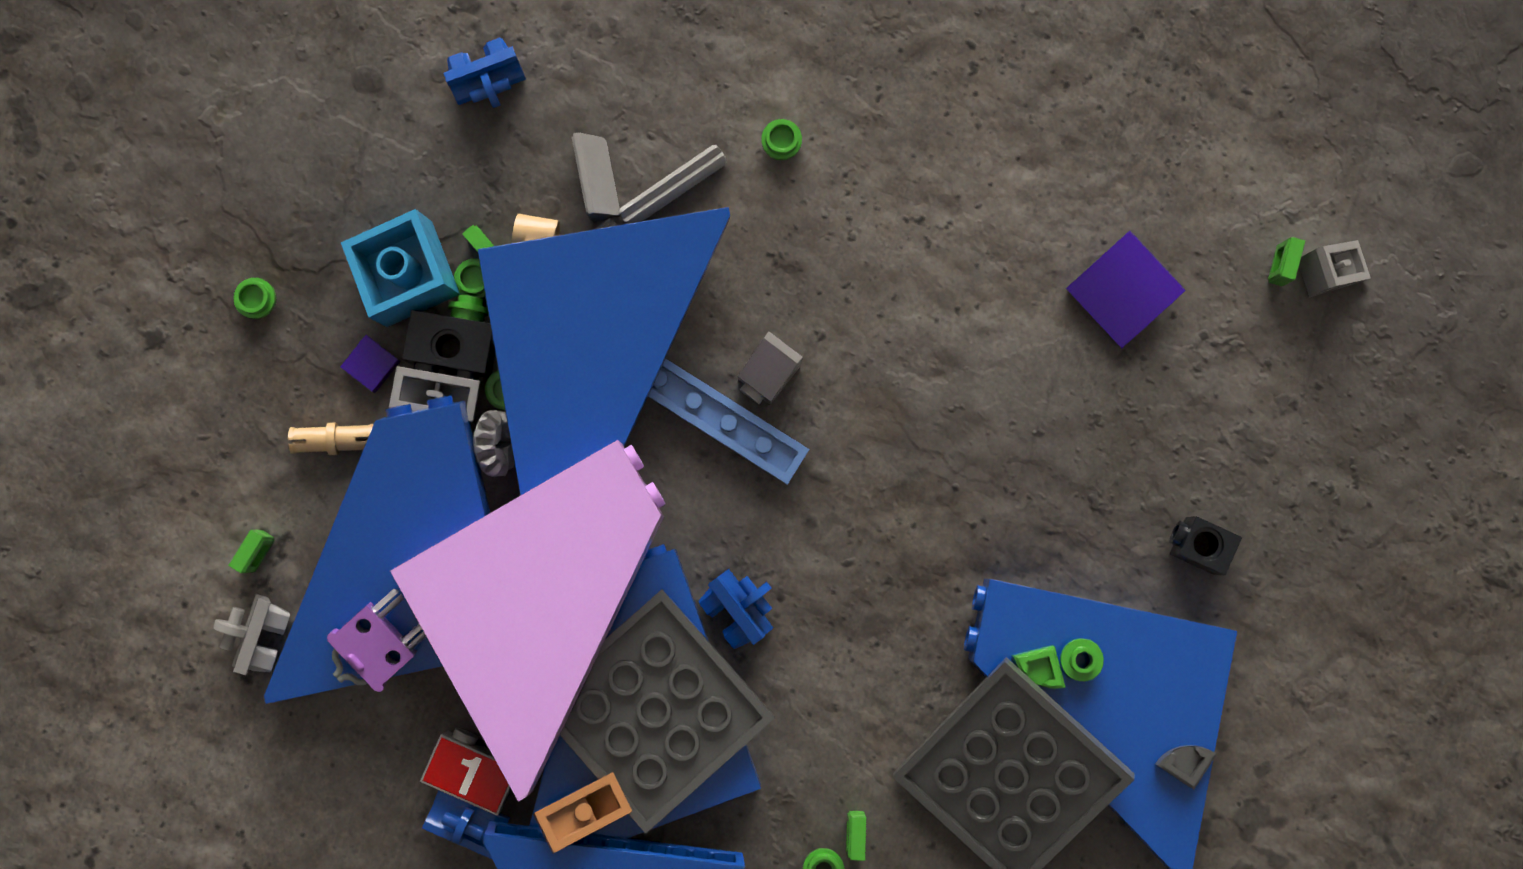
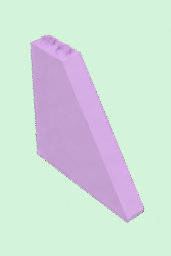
(531, 598)

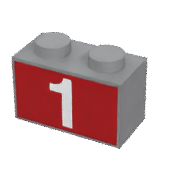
(467, 771)

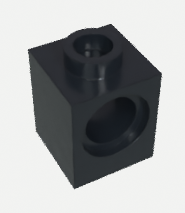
(1221, 548)

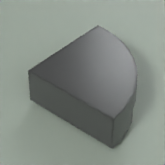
(1187, 763)

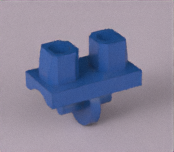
(484, 76)
(743, 603)
(460, 822)

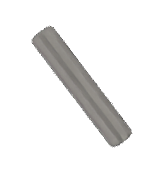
(673, 185)

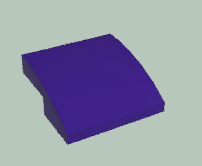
(1125, 289)

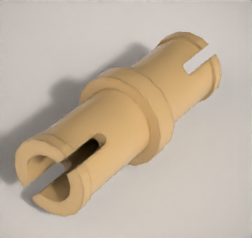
(328, 438)

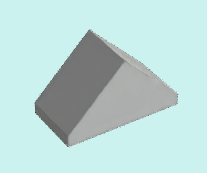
(1333, 267)
(418, 386)

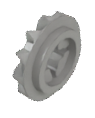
(493, 430)

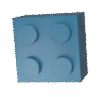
(400, 268)

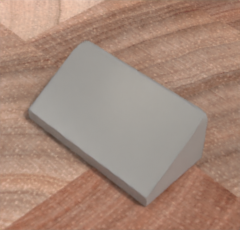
(596, 176)

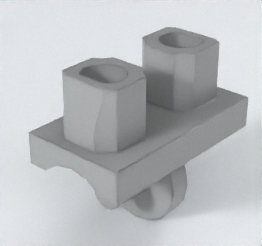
(249, 653)

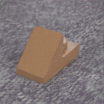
(582, 813)

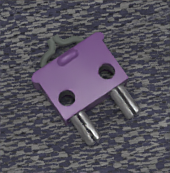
(369, 648)

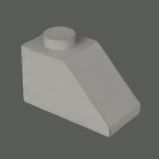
(769, 370)

